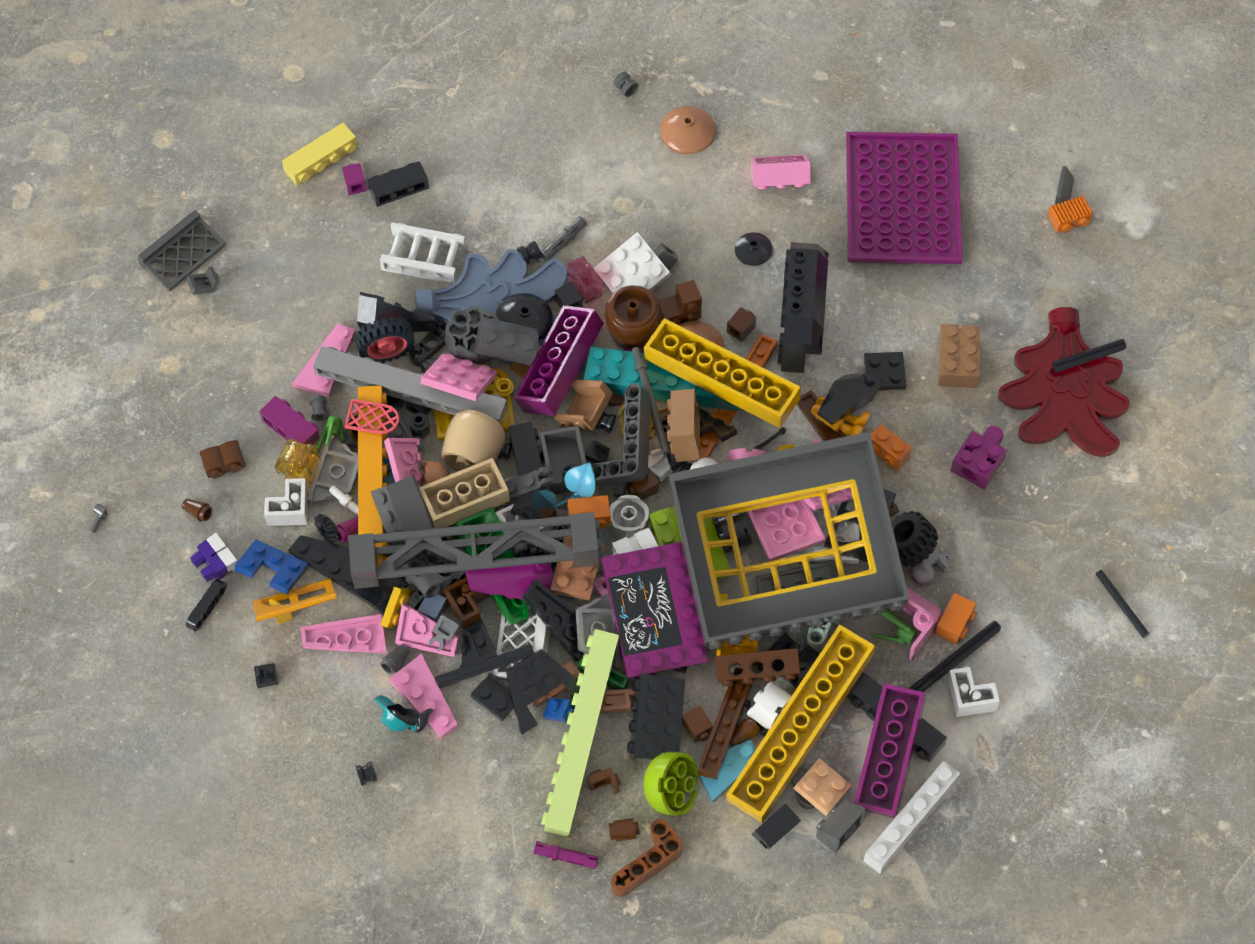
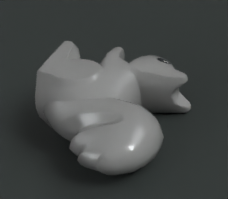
(924, 571)

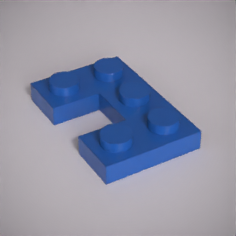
(288, 567)

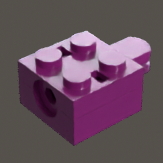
(978, 455)

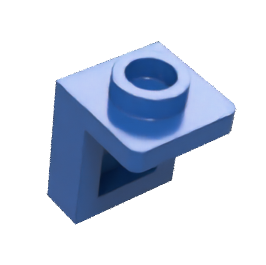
(558, 710)

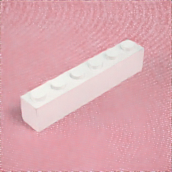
(911, 817)

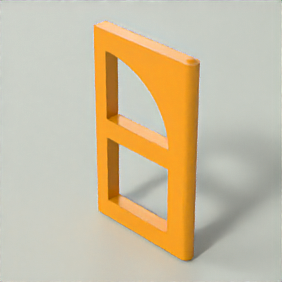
(265, 612)

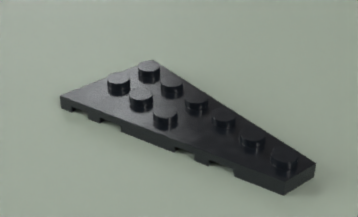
(334, 563)

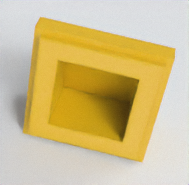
(281, 618)

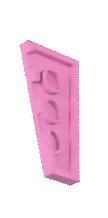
(339, 338)
(422, 692)

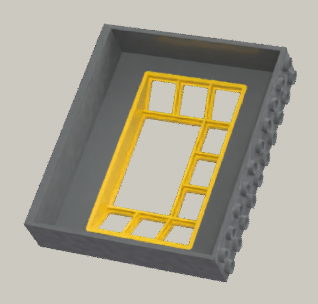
(778, 480)

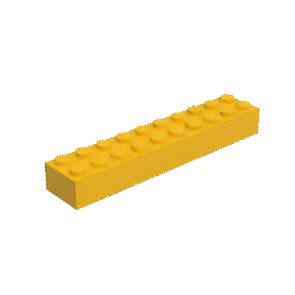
(800, 724)

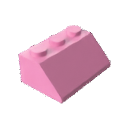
(780, 171)

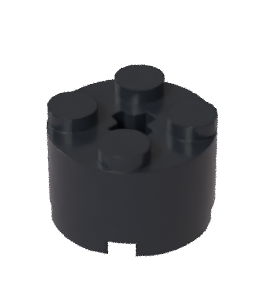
(740, 528)

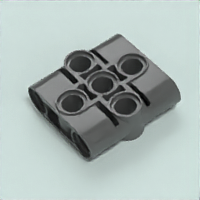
(431, 584)

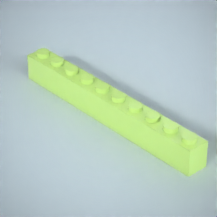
(581, 733)

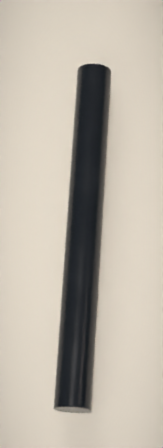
(1122, 603)

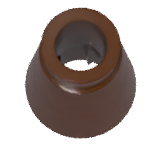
(199, 510)
(745, 731)

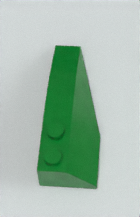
(514, 609)

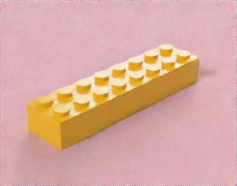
(722, 373)

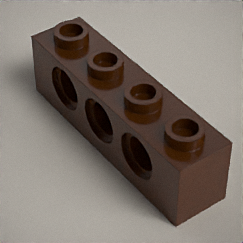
(788, 657)

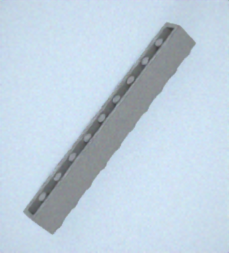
(400, 383)

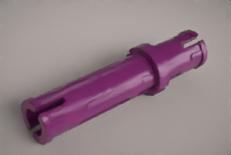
(567, 855)

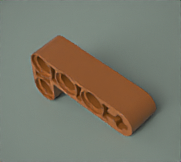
(643, 861)

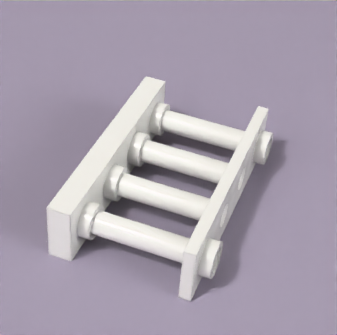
(427, 269)

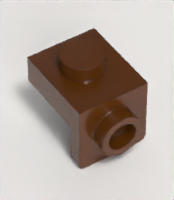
(601, 778)

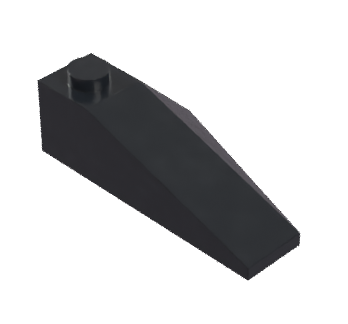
(374, 308)

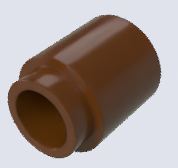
(623, 829)

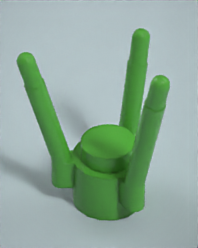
(332, 426)
(905, 632)

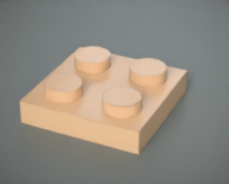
(822, 786)

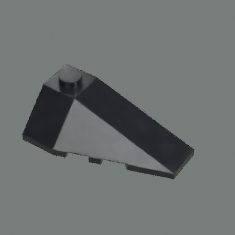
(848, 396)

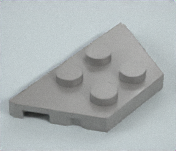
(337, 468)
(597, 616)

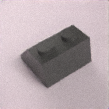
(840, 825)

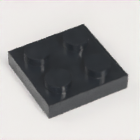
(887, 368)

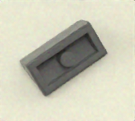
(1065, 186)

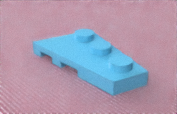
(734, 763)

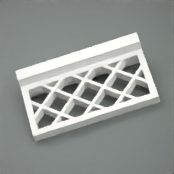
(541, 638)

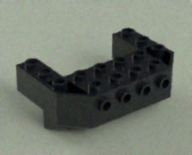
(802, 305)

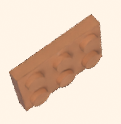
(574, 581)

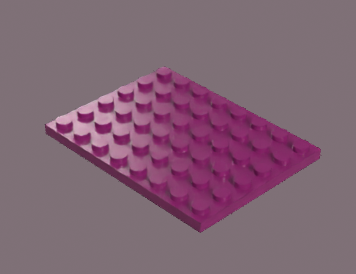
(903, 198)

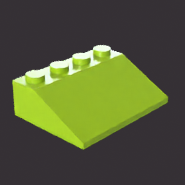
(666, 532)

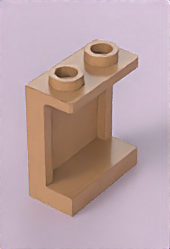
(586, 406)

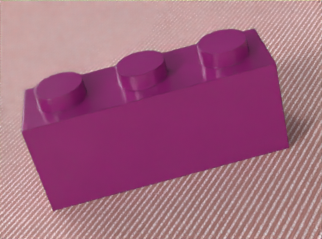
(289, 423)

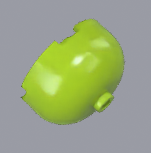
(666, 781)

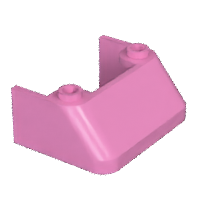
(925, 619)

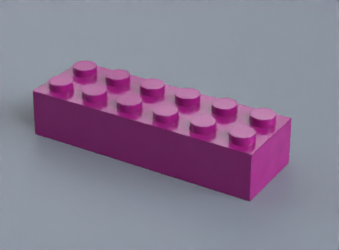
(558, 360)
(890, 750)

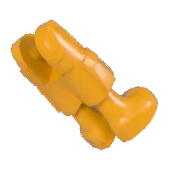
(855, 423)

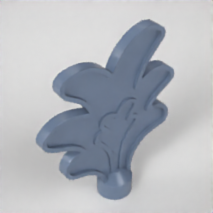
(489, 287)

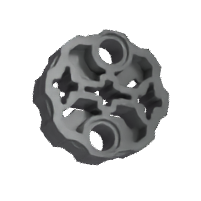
(463, 336)

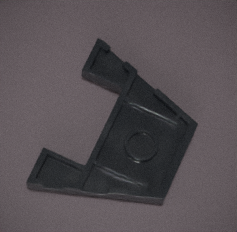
(707, 424)
(533, 679)

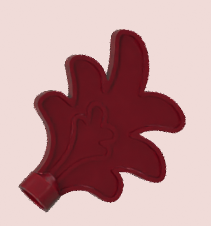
(1067, 398)

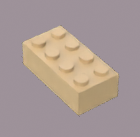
(464, 493)

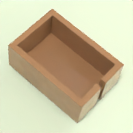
(959, 356)
(684, 425)

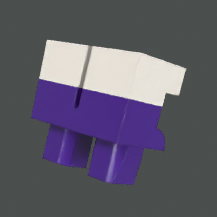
(216, 556)

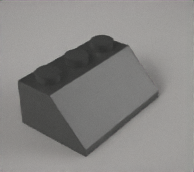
(506, 341)
(402, 507)

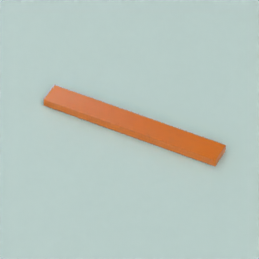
(758, 355)

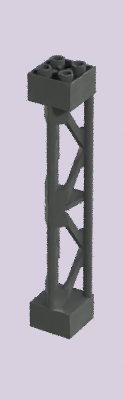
(584, 534)

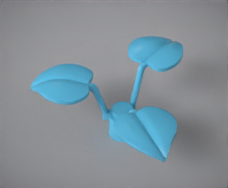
(578, 480)

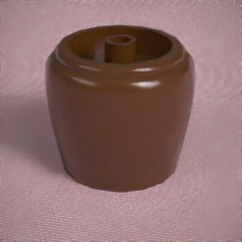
(632, 316)

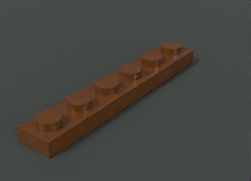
(724, 728)

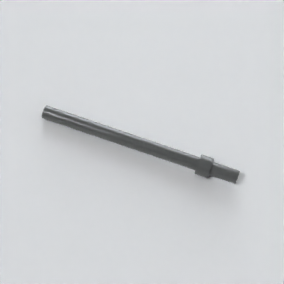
(641, 367)

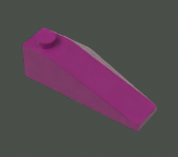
(510, 580)

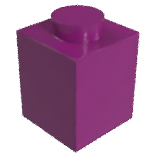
(354, 178)

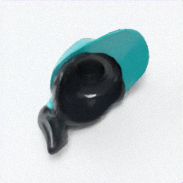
(400, 718)

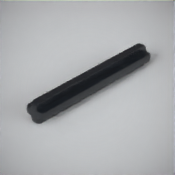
(1089, 355)

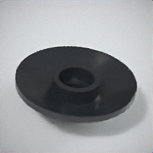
(753, 255)

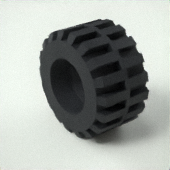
(914, 537)

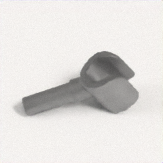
(101, 513)

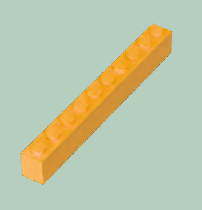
(371, 465)

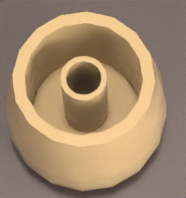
(472, 439)

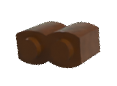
(222, 459)

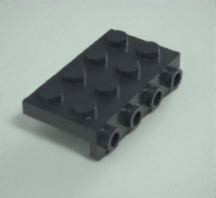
(656, 716)

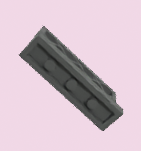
(171, 238)

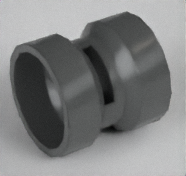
(624, 82)

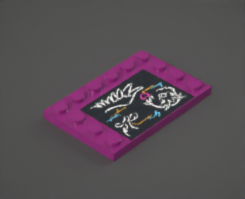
(654, 610)

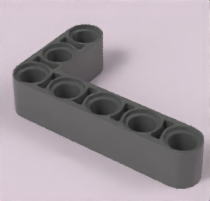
(636, 436)

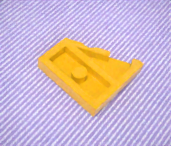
(393, 610)

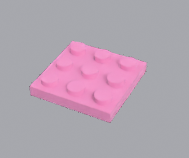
(458, 376)
(786, 529)

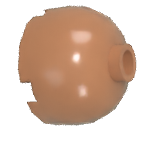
(433, 471)

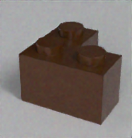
(684, 305)
(463, 602)

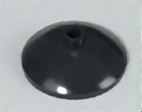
(538, 315)

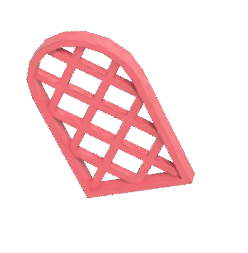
(377, 418)

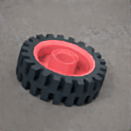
(385, 339)

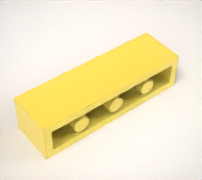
(320, 154)

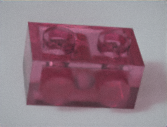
(584, 279)

